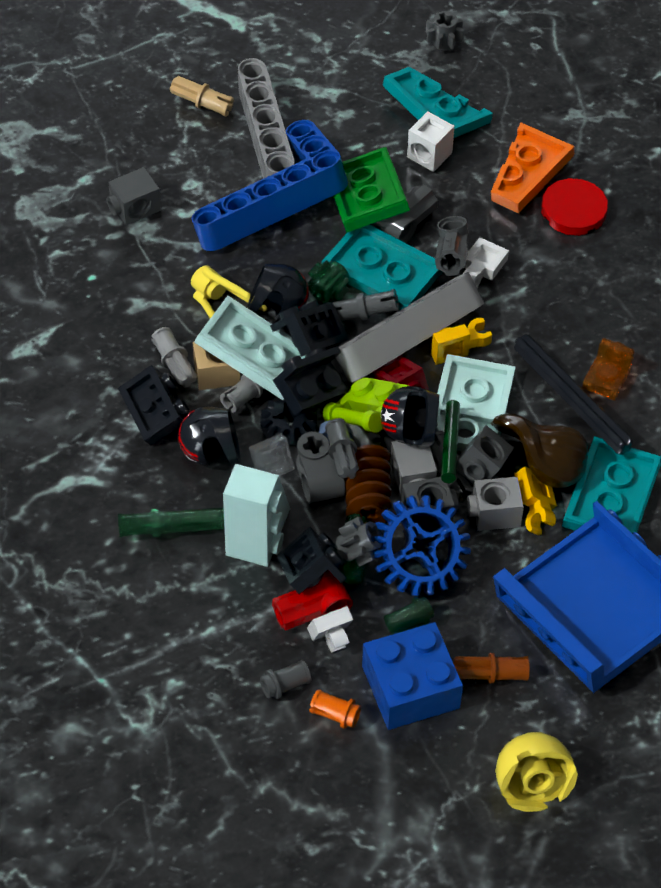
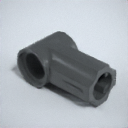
(403, 226)
(452, 245)

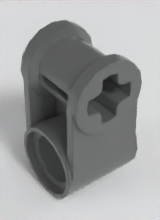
(317, 469)

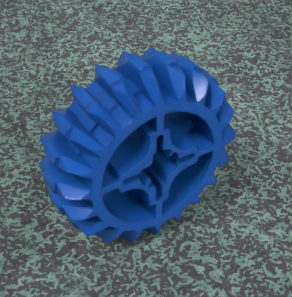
(428, 560)

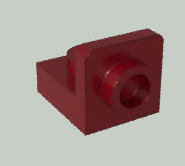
(402, 371)

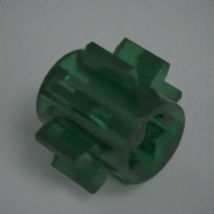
(328, 281)

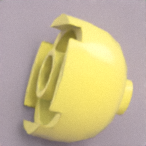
(535, 771)

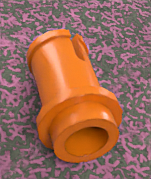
(335, 708)

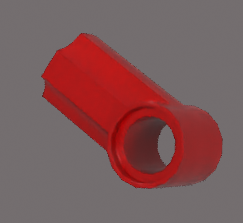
(325, 597)

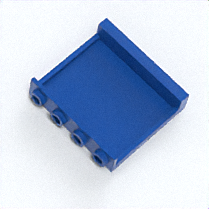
(591, 598)

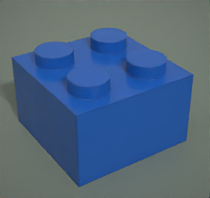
(411, 675)

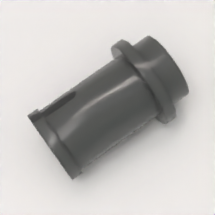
(285, 679)

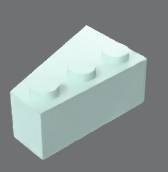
(254, 515)

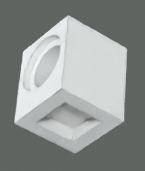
(430, 141)

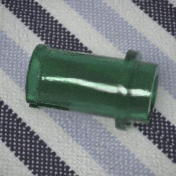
(409, 616)

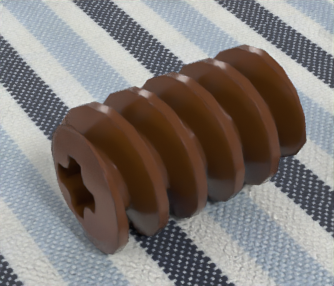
(370, 489)

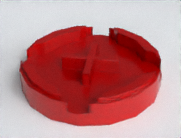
(574, 206)

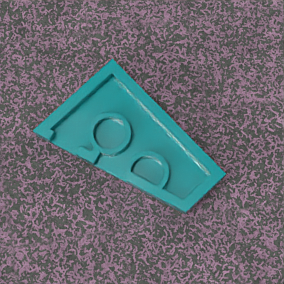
(424, 94)

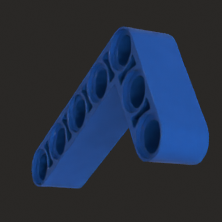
(309, 181)

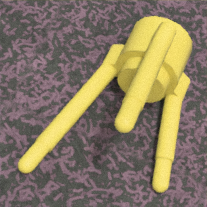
(212, 286)

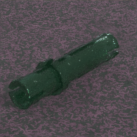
(170, 521)

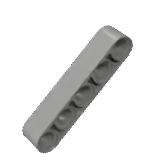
(263, 117)
(408, 327)

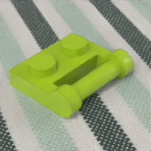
(362, 403)

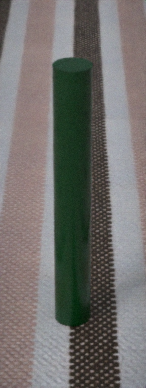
(450, 442)

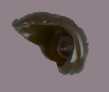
(552, 452)

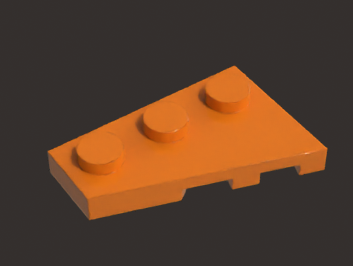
(530, 165)

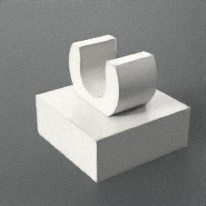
(332, 628)

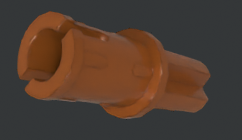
(492, 667)

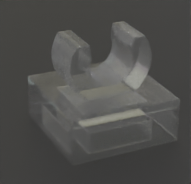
(272, 455)

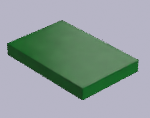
(371, 191)

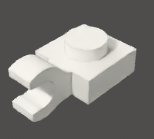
(485, 260)

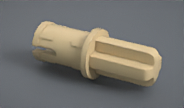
(202, 95)

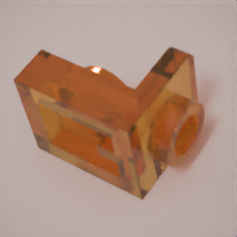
(609, 369)

